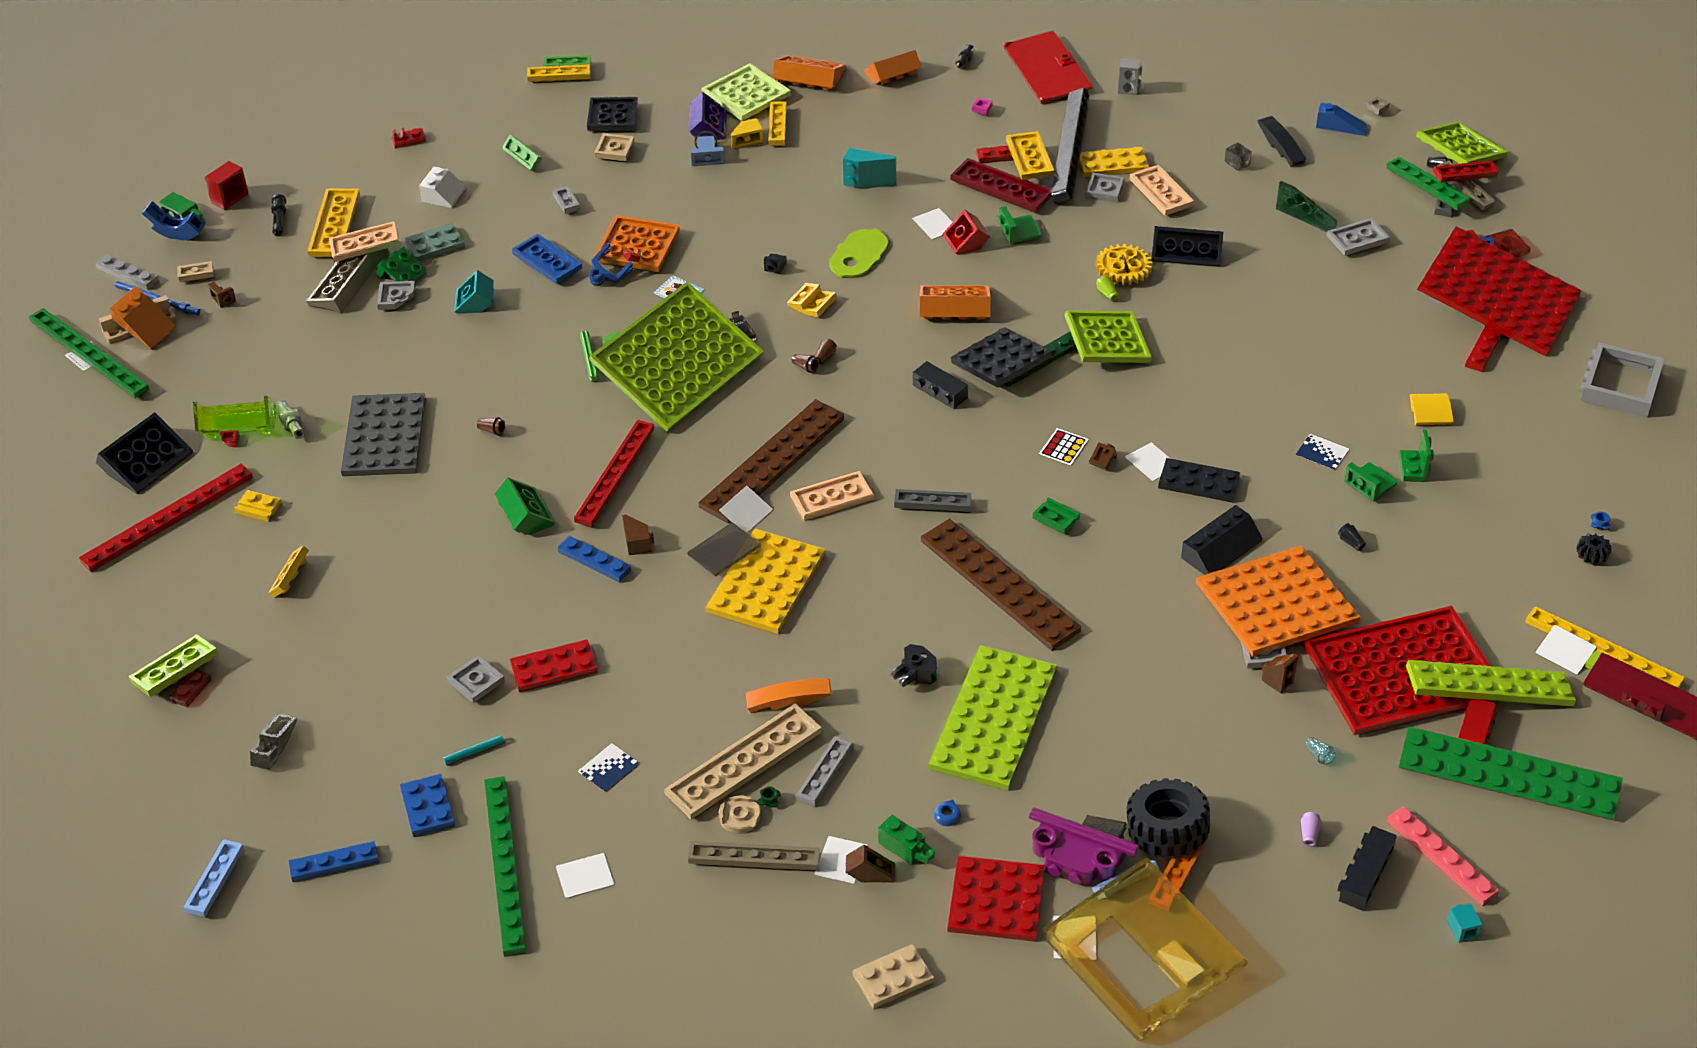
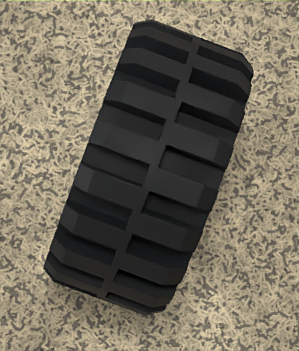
(1168, 799)

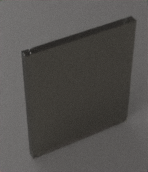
(724, 549)

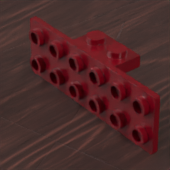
(1644, 694)

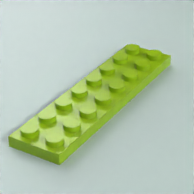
(1490, 683)

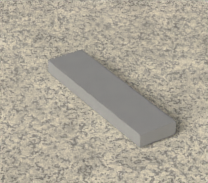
(824, 771)

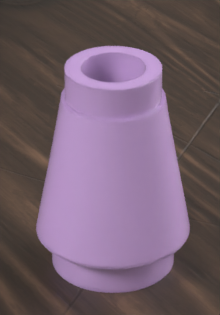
(1310, 827)

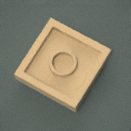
(614, 147)

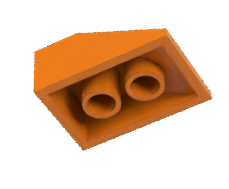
(142, 318)

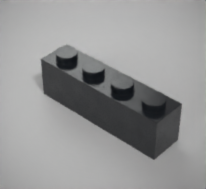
(1367, 868)

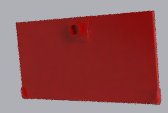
(1047, 66)

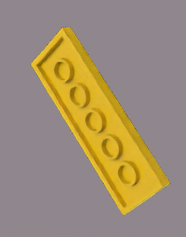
(333, 219)

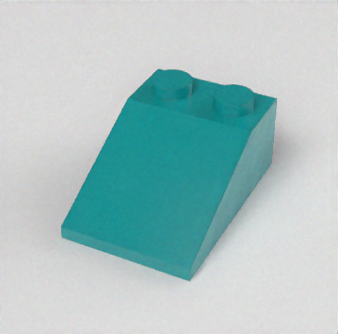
(868, 169)

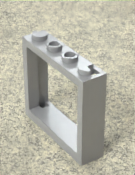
(1614, 399)

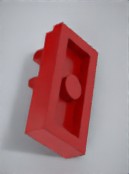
(408, 137)

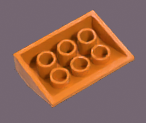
(807, 71)
(954, 301)

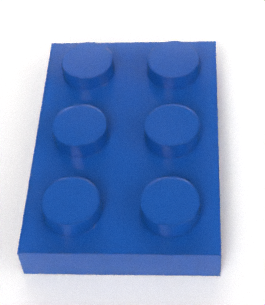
(427, 805)

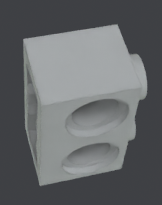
(1128, 76)

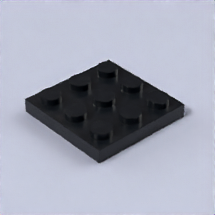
(612, 114)

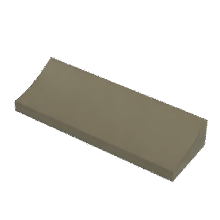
(344, 281)

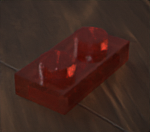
(190, 688)

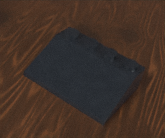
(143, 454)

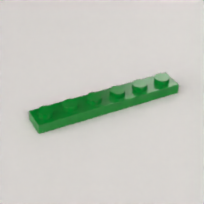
(1428, 183)

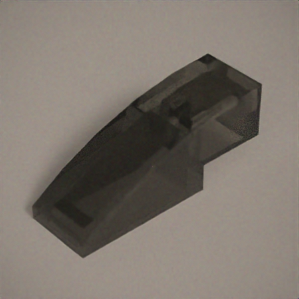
(272, 741)

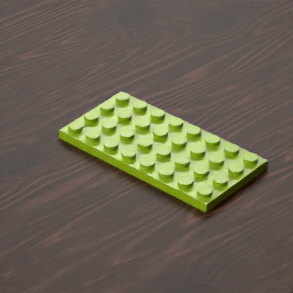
(993, 717)

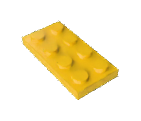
(1030, 155)
(1113, 161)

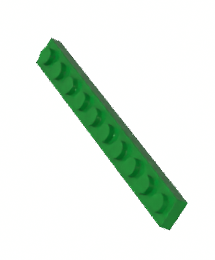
(89, 353)
(504, 867)

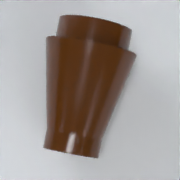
(825, 350)
(806, 362)
(492, 425)

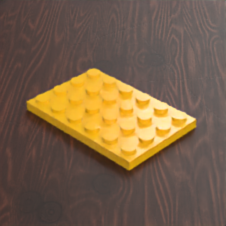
(766, 582)

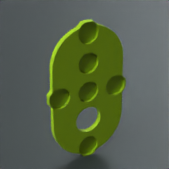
(864, 246)

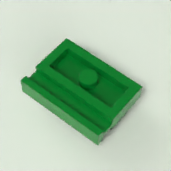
(1056, 515)

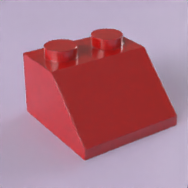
(966, 233)

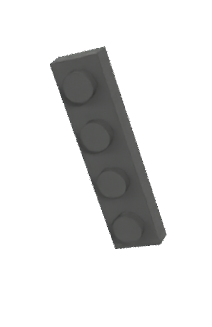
(932, 500)

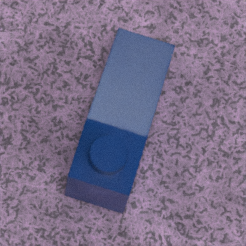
(1337, 119)

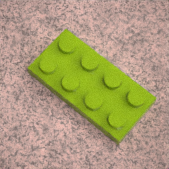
(173, 665)

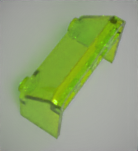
(240, 417)

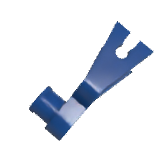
(603, 274)

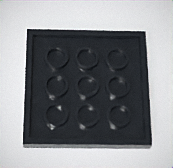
(1001, 357)

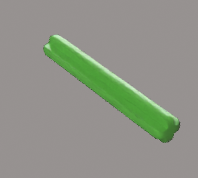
(588, 350)

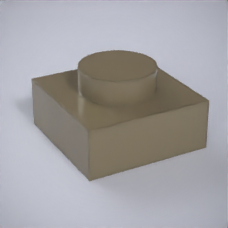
(1377, 105)

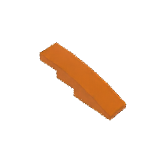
(787, 693)

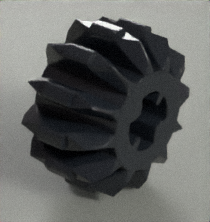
(1593, 548)

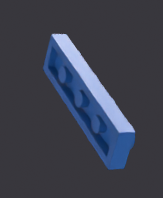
(594, 559)
(333, 861)

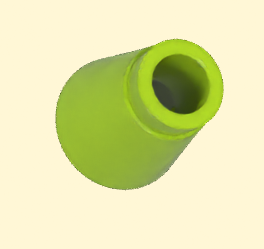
(1107, 288)

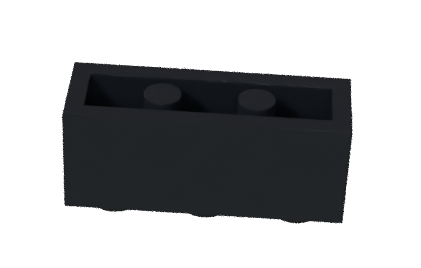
(940, 385)

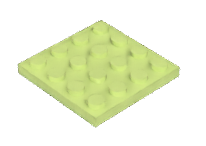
(746, 91)

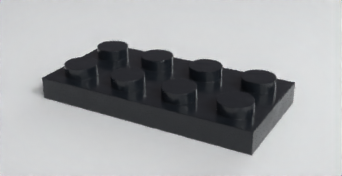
(1199, 480)

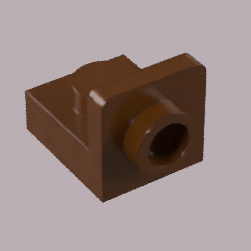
(221, 296)
(1103, 455)

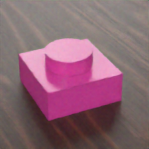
(982, 106)

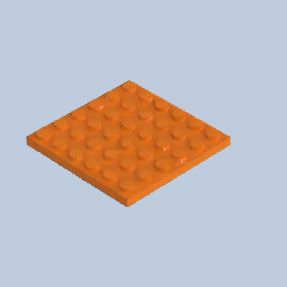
(1277, 600)

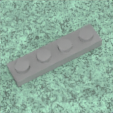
(127, 271)

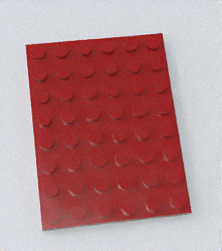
(1499, 290)
(1369, 670)

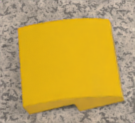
(812, 300)
(1431, 409)

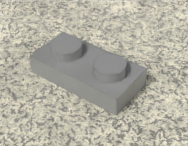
(566, 200)

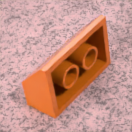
(894, 67)

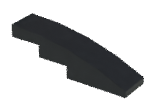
(1282, 140)

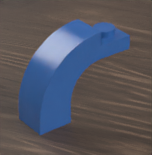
(171, 226)

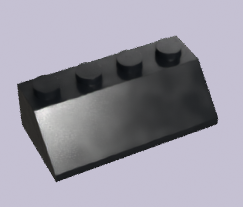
(1187, 246)
(1221, 541)

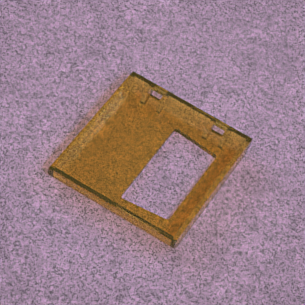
(1164, 928)

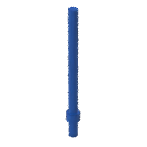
(183, 306)

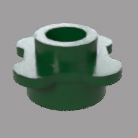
(769, 797)

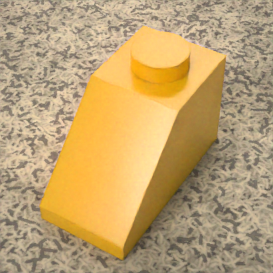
(747, 133)

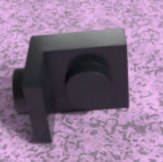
(774, 263)

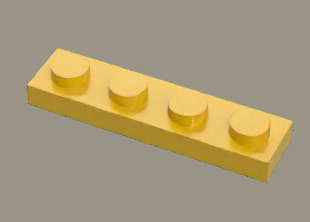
(553, 73)
(777, 123)

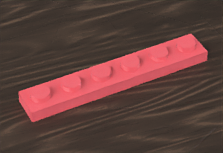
(1443, 856)

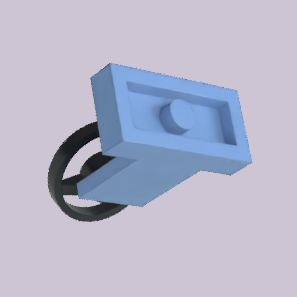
(706, 151)

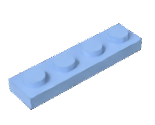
(213, 878)

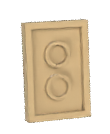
(893, 976)

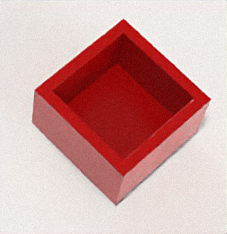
(226, 185)

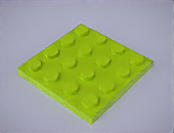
(1461, 143)
(1107, 336)

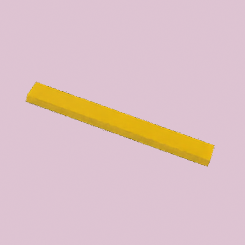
(1545, 621)

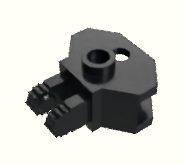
(916, 667)

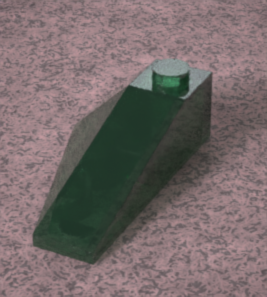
(1300, 206)

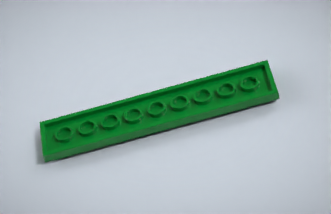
(1511, 773)

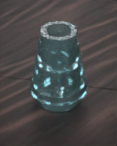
(1321, 751)

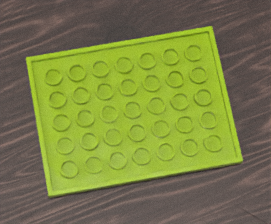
(676, 356)

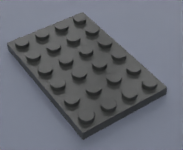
(383, 434)

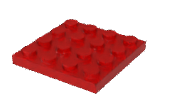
(996, 898)

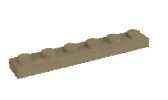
(754, 855)

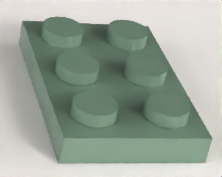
(435, 242)

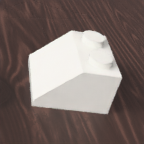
(441, 188)

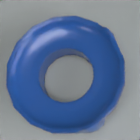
(948, 820)

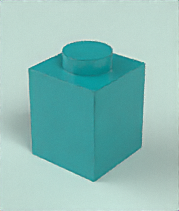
(1464, 922)

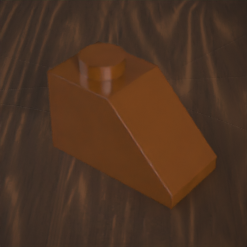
(637, 536)
(1280, 672)
(869, 866)

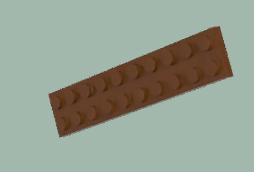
(775, 456)
(1001, 584)

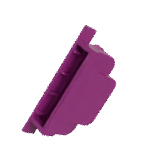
(1077, 850)

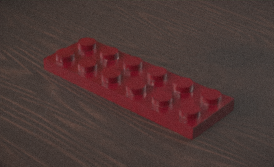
(1001, 185)

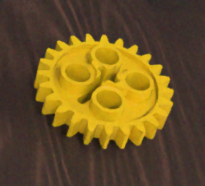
(1135, 262)

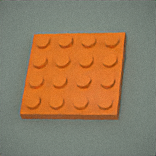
(644, 237)

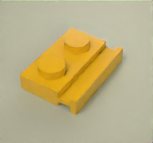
(257, 505)

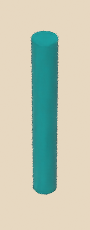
(473, 749)

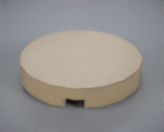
(740, 814)

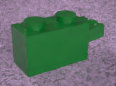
(179, 206)
(904, 841)

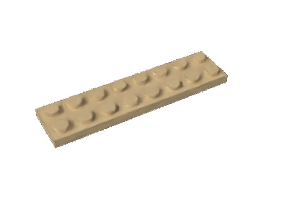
(742, 761)

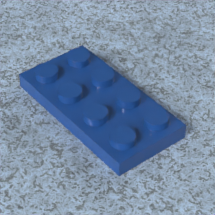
(547, 258)

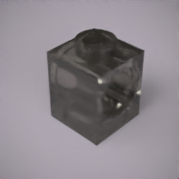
(1238, 156)

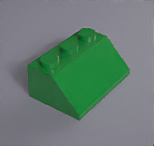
(524, 507)

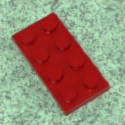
(553, 665)

